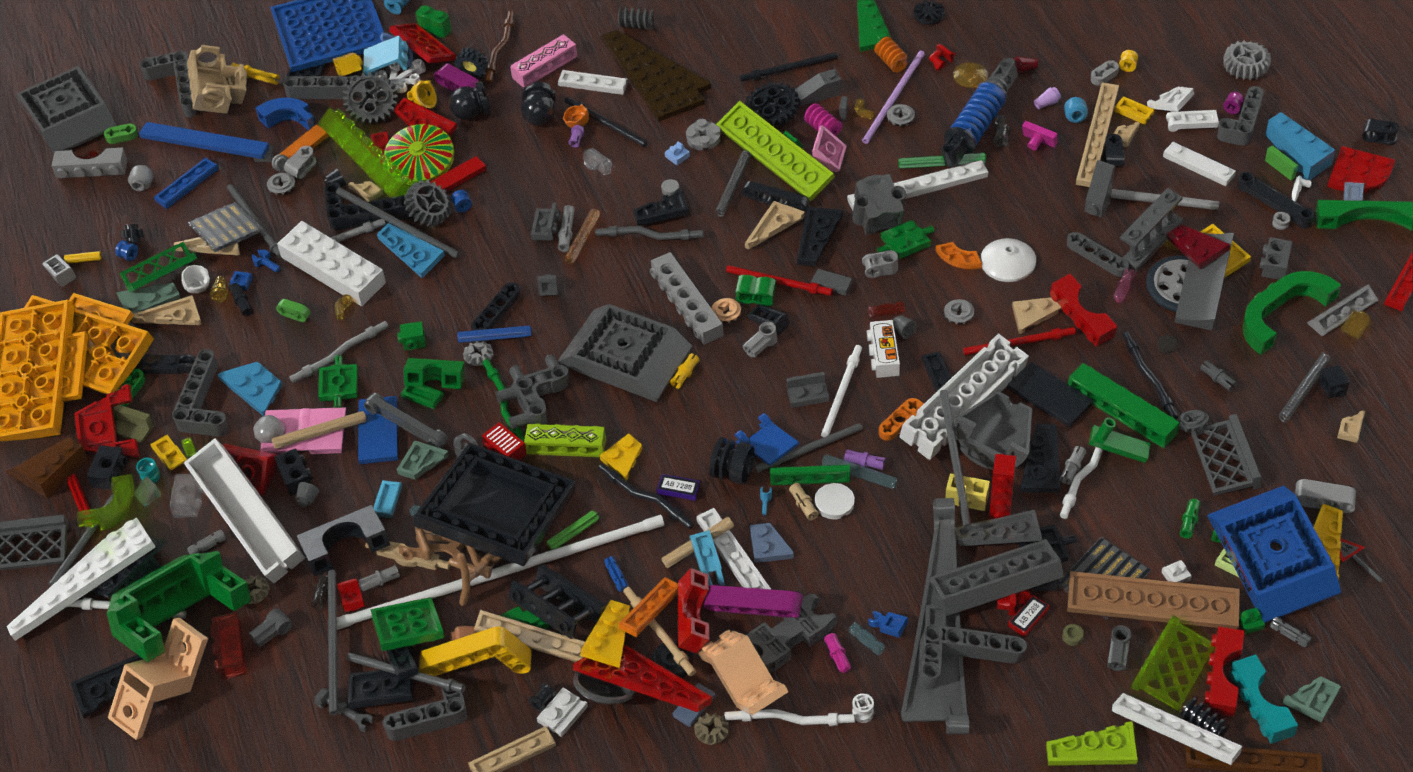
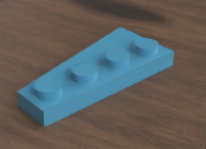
(411, 250)

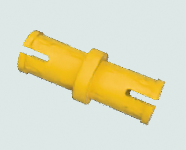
(684, 370)

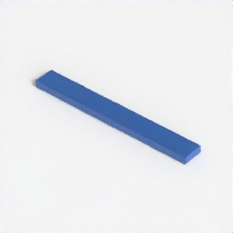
(204, 140)

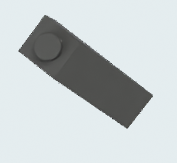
(820, 87)
(1100, 189)

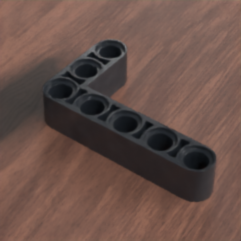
(352, 215)

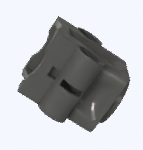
(878, 203)

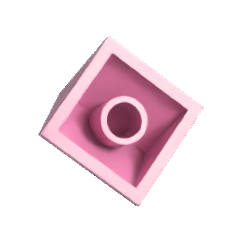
(828, 150)

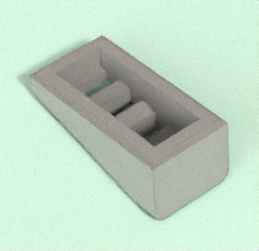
(61, 271)

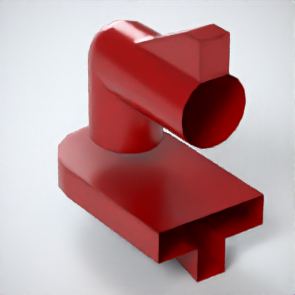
(941, 51)

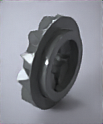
(1198, 420)

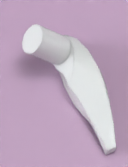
(1299, 182)

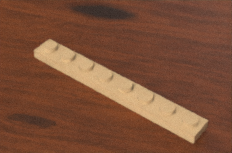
(1097, 133)

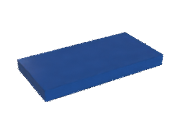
(377, 436)

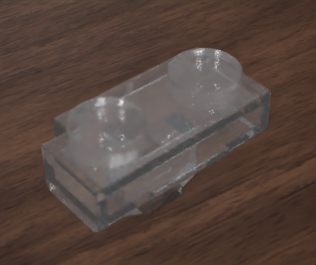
(595, 160)

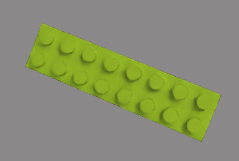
(775, 151)

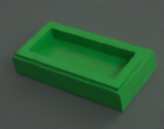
(423, 395)

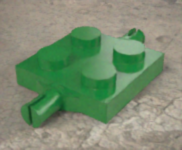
(906, 239)
(338, 382)

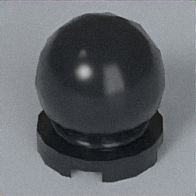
(469, 102)
(538, 103)

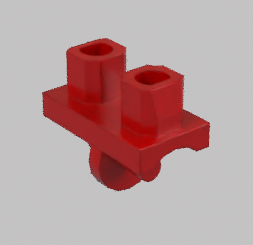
(1009, 602)

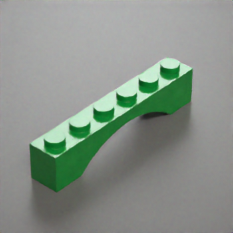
(1335, 213)

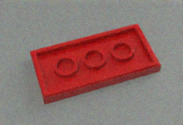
(423, 43)

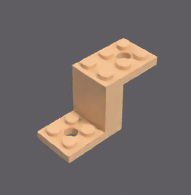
(742, 672)
(158, 679)

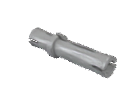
(565, 233)

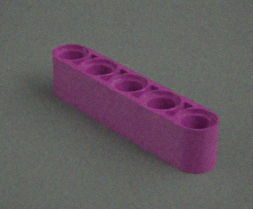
(753, 601)

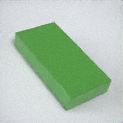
(1281, 163)

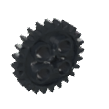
(774, 103)

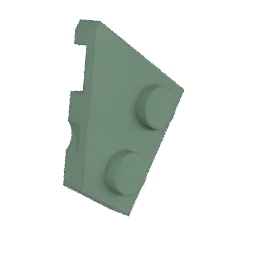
(420, 459)
(1314, 698)

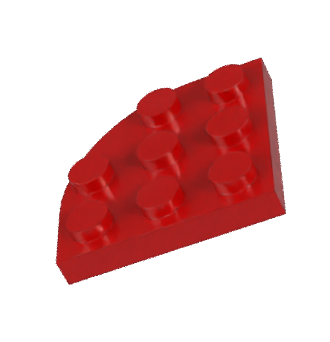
(1360, 167)

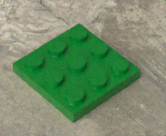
(407, 624)

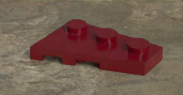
(1196, 245)

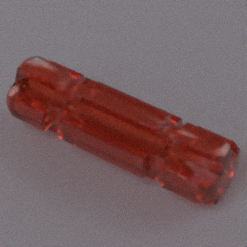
(886, 309)

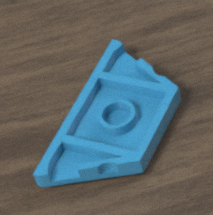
(253, 385)

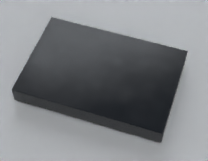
(377, 688)

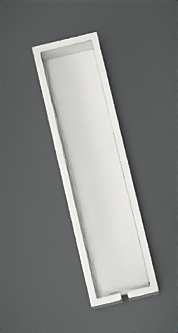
(244, 510)

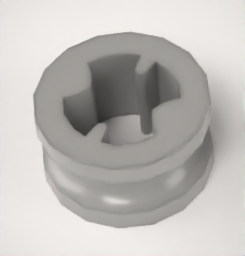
(1281, 220)

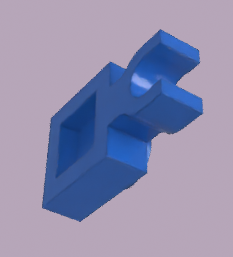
(890, 624)

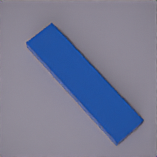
(186, 183)

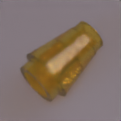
(219, 289)

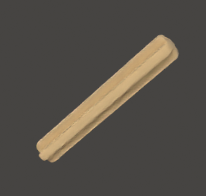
(687, 548)

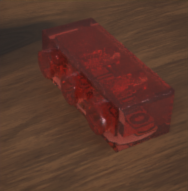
(228, 646)

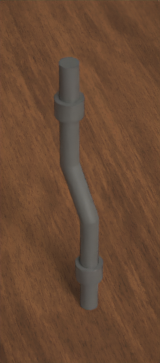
(614, 231)

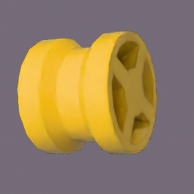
(1128, 60)

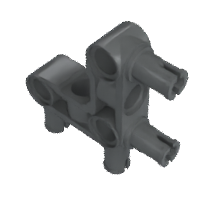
(529, 388)

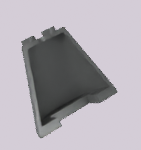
(993, 429)

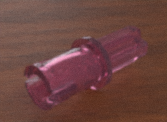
(1124, 285)

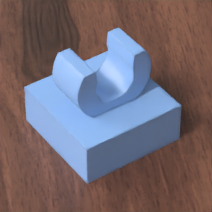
(677, 153)

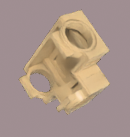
(215, 83)

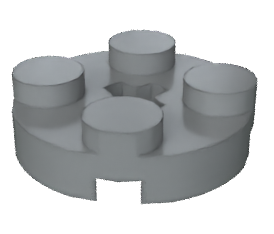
(699, 128)

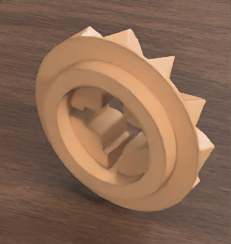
(723, 304)

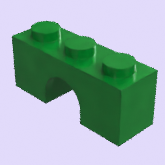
(422, 370)

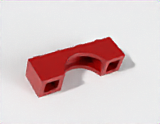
(1095, 326)
(1002, 486)
(692, 631)
(1227, 648)

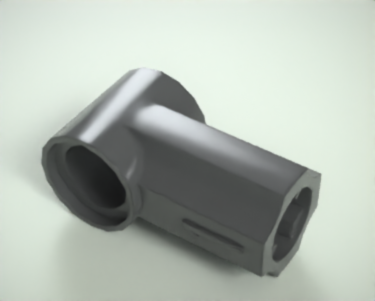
(275, 624)
(1119, 648)

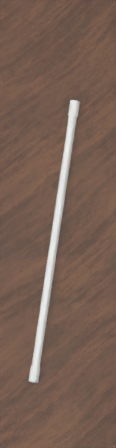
(646, 525)

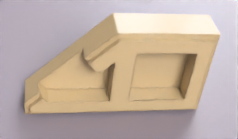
(368, 190)

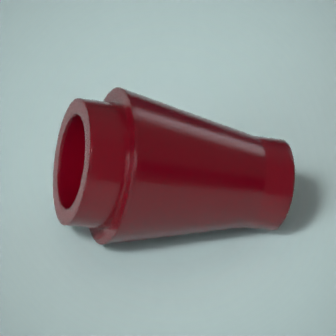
(1025, 63)

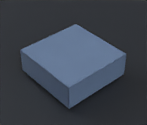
(1353, 191)

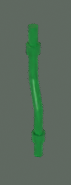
(494, 376)

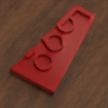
(415, 114)

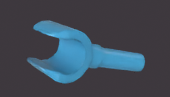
(765, 497)

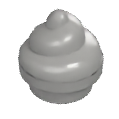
(279, 161)

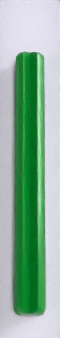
(932, 161)

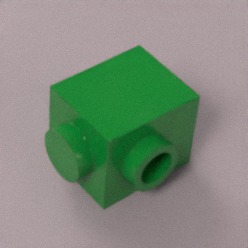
(412, 336)

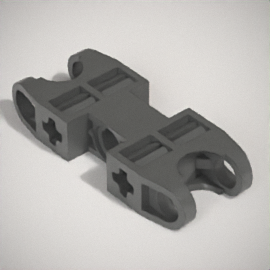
(777, 642)

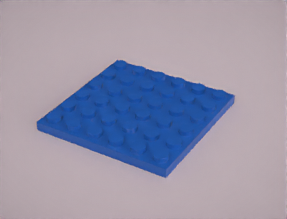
(325, 29)

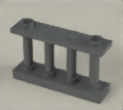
(1150, 229)

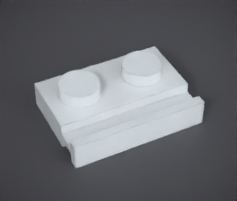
(562, 712)

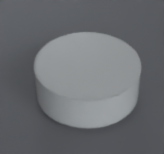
(669, 186)

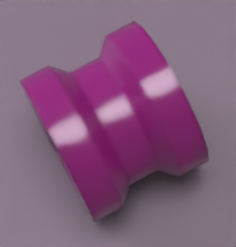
(1233, 103)

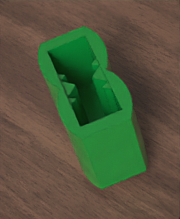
(434, 21)
(755, 290)

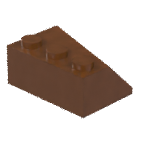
(50, 467)

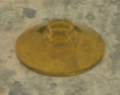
(970, 74)

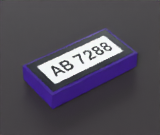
(678, 487)

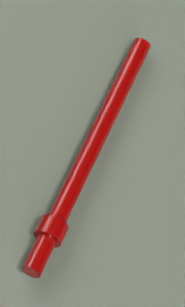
(813, 288)
(1054, 334)

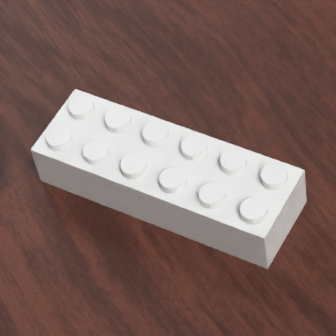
(331, 263)

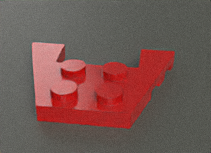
(97, 424)

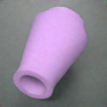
(1048, 98)

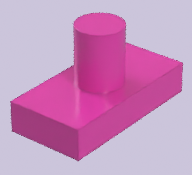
(1039, 135)

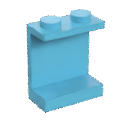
(385, 54)

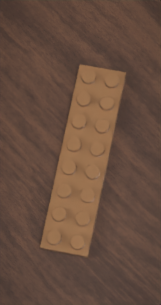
(1153, 600)

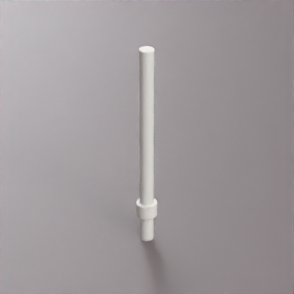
(852, 363)

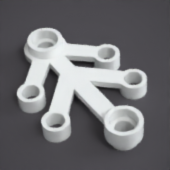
(400, 81)

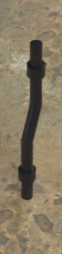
(1133, 349)
(675, 513)

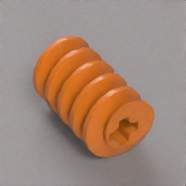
(891, 54)

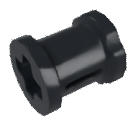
(541, 697)

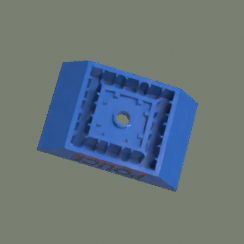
(1283, 578)

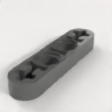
(1114, 268)

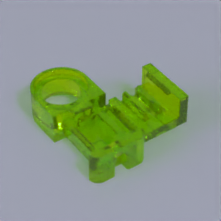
(188, 447)

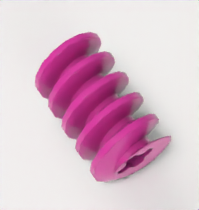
(819, 116)

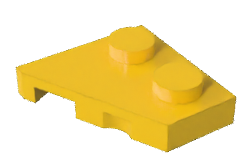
(622, 455)

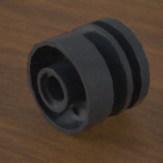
(732, 461)

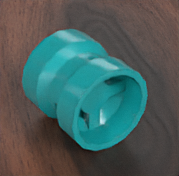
(147, 468)

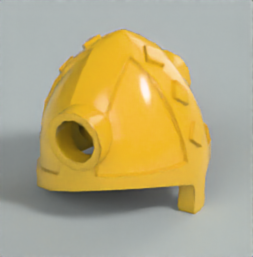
(420, 95)

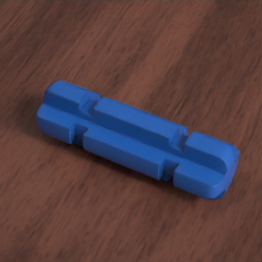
(616, 573)

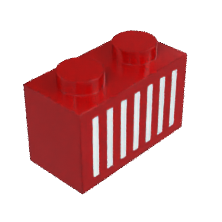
(504, 442)

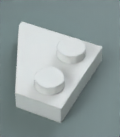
(1172, 100)

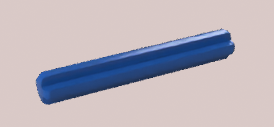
(494, 334)

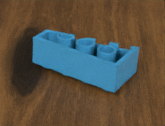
(1300, 145)

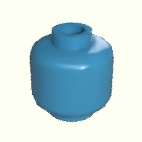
(1075, 109)

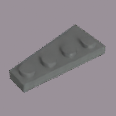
(1006, 529)

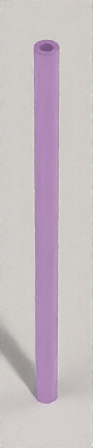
(893, 97)

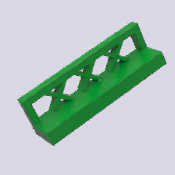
(161, 272)

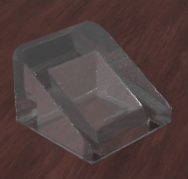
(146, 491)

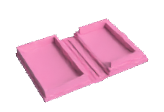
(302, 418)

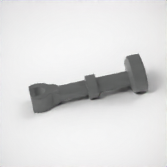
(322, 699)

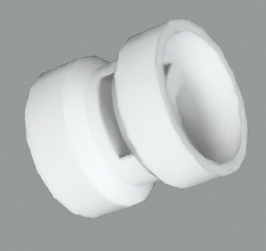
(863, 708)

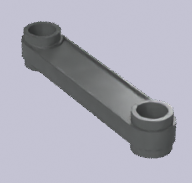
(376, 404)

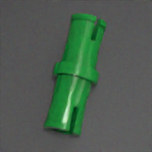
(1190, 518)

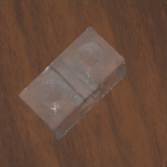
(185, 496)

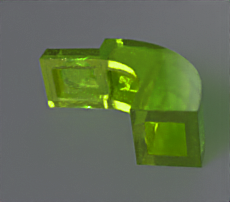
(116, 510)

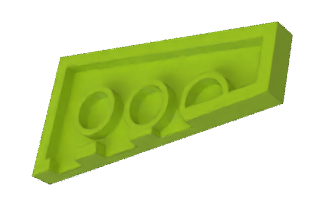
(1103, 747)

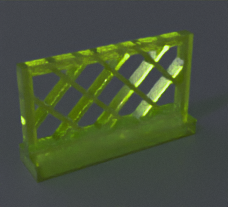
(1161, 650)

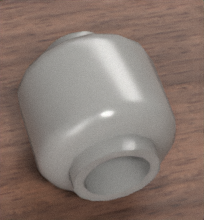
(140, 177)

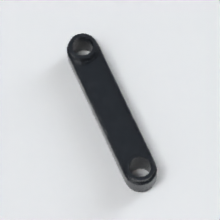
(1302, 216)

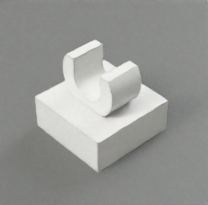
(1176, 572)

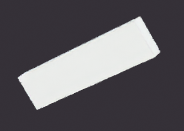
(593, 82)

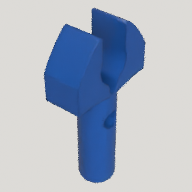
(265, 260)

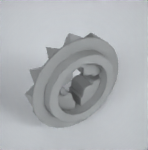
(894, 112)
(273, 183)
(953, 307)
(474, 358)

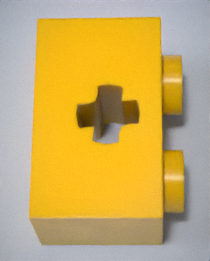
(347, 64)

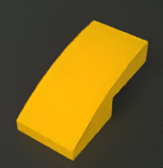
(168, 452)

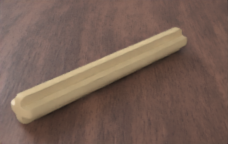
(319, 429)

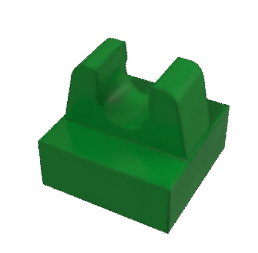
(1251, 621)

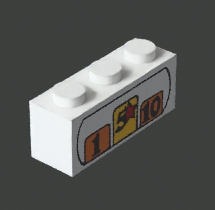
(883, 349)

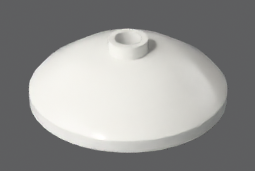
(1008, 260)

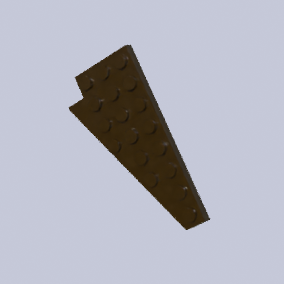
(658, 80)

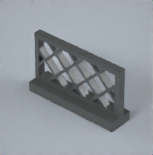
(1243, 455)
(30, 527)

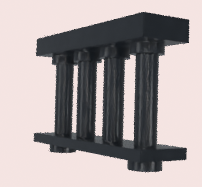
(564, 590)

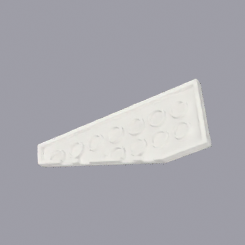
(101, 563)

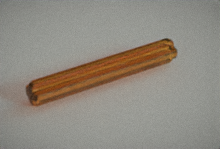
(582, 236)

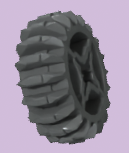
(421, 196)

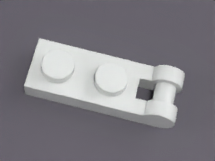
(1192, 119)

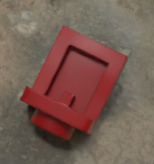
(350, 595)

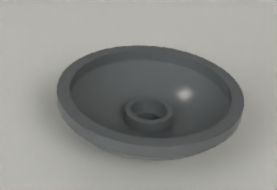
(600, 690)

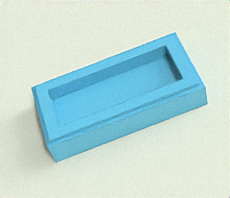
(387, 498)

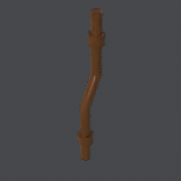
(491, 67)

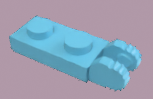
(707, 555)

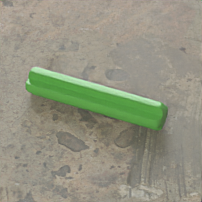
(573, 530)

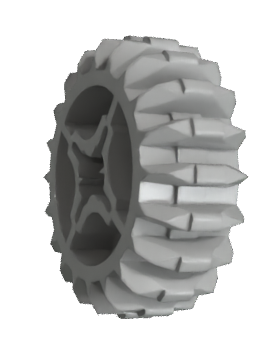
(1247, 60)

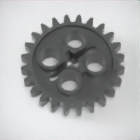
(381, 107)

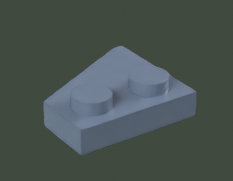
(768, 544)

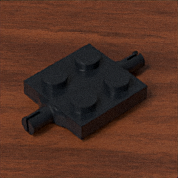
(1056, 541)

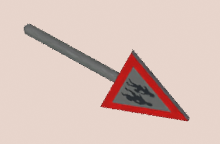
(1349, 550)

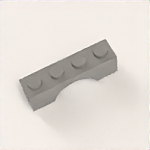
(110, 162)

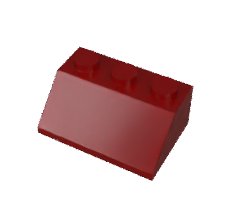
(255, 464)

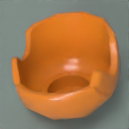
(576, 116)

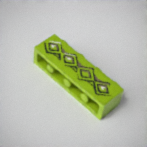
(565, 440)

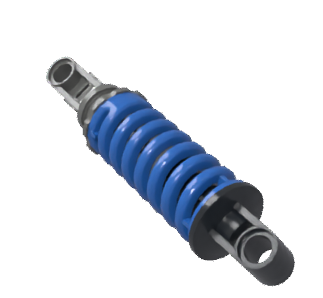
(978, 113)

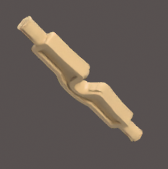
(393, 552)

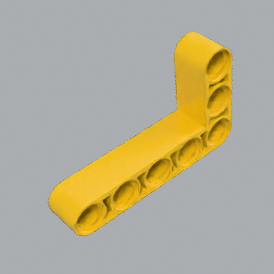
(474, 648)

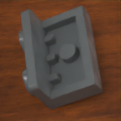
(545, 223)

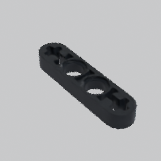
(756, 192)
(493, 308)

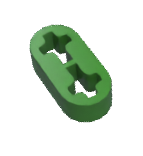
(121, 133)
(293, 310)

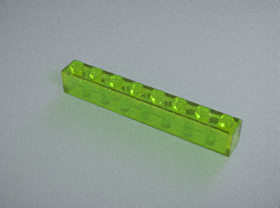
(364, 153)

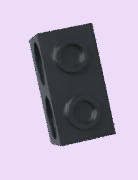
(292, 470)

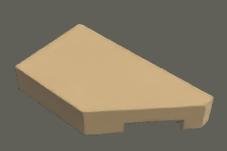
(1127, 133)
(1351, 427)

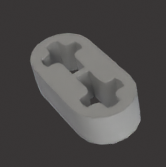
(1107, 70)

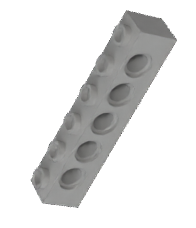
(686, 298)

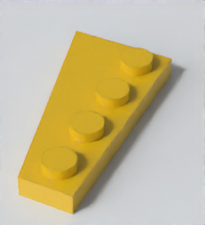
(606, 638)

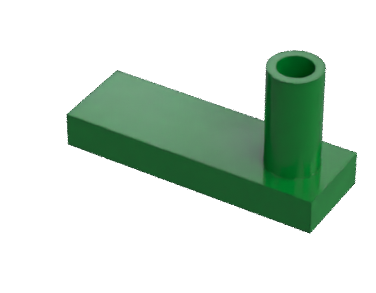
(1111, 441)

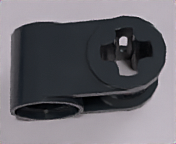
(1378, 131)
(1114, 150)

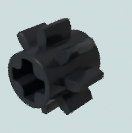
(132, 233)

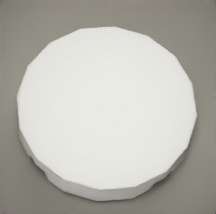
(834, 501)

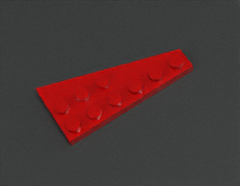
(646, 677)

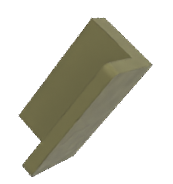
(132, 423)

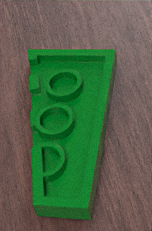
(870, 25)

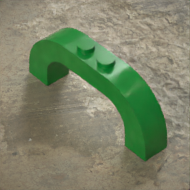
(1301, 283)

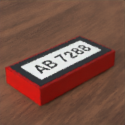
(1028, 616)

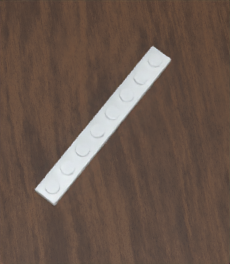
(939, 180)

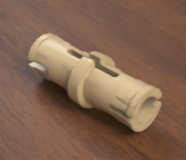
(803, 501)

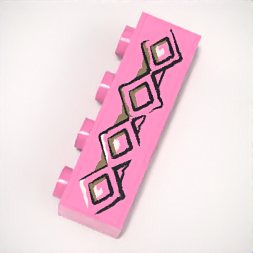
(543, 61)

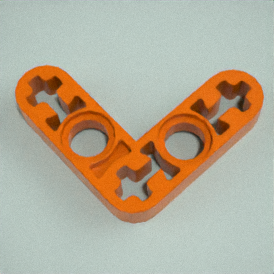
(903, 411)

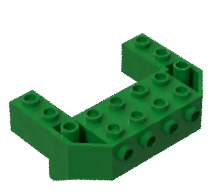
(165, 593)

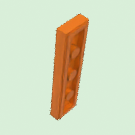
(649, 607)

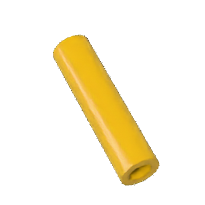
(83, 257)

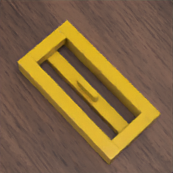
(1134, 110)

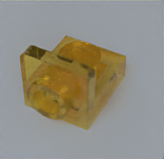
(1356, 324)

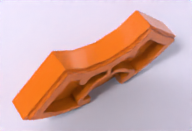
(957, 257)

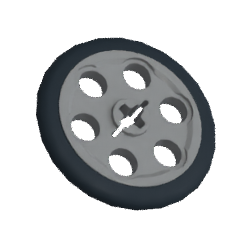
(1156, 278)

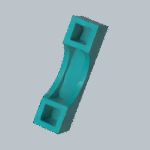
(1274, 721)

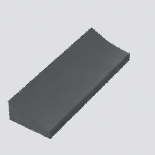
(1202, 290)
(997, 577)

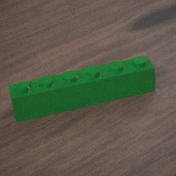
(1125, 406)

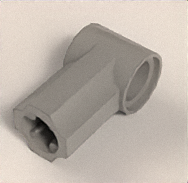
(764, 337)

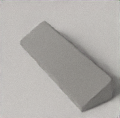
(1342, 310)

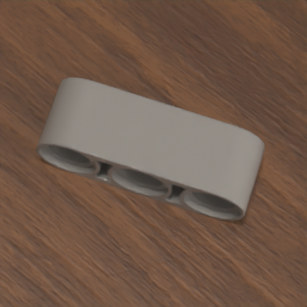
(1315, 493)

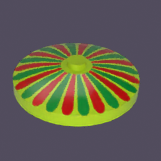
(421, 152)

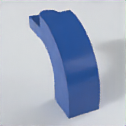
(285, 109)

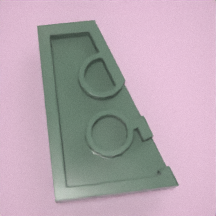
(148, 297)

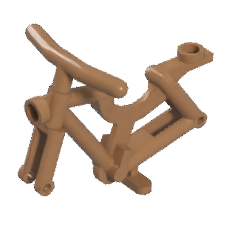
(468, 571)

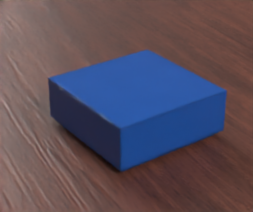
(242, 278)

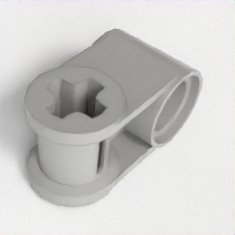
(300, 162)
(882, 264)

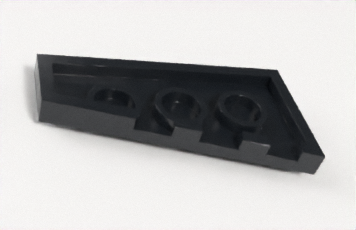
(816, 233)
(1042, 462)

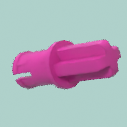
(837, 652)

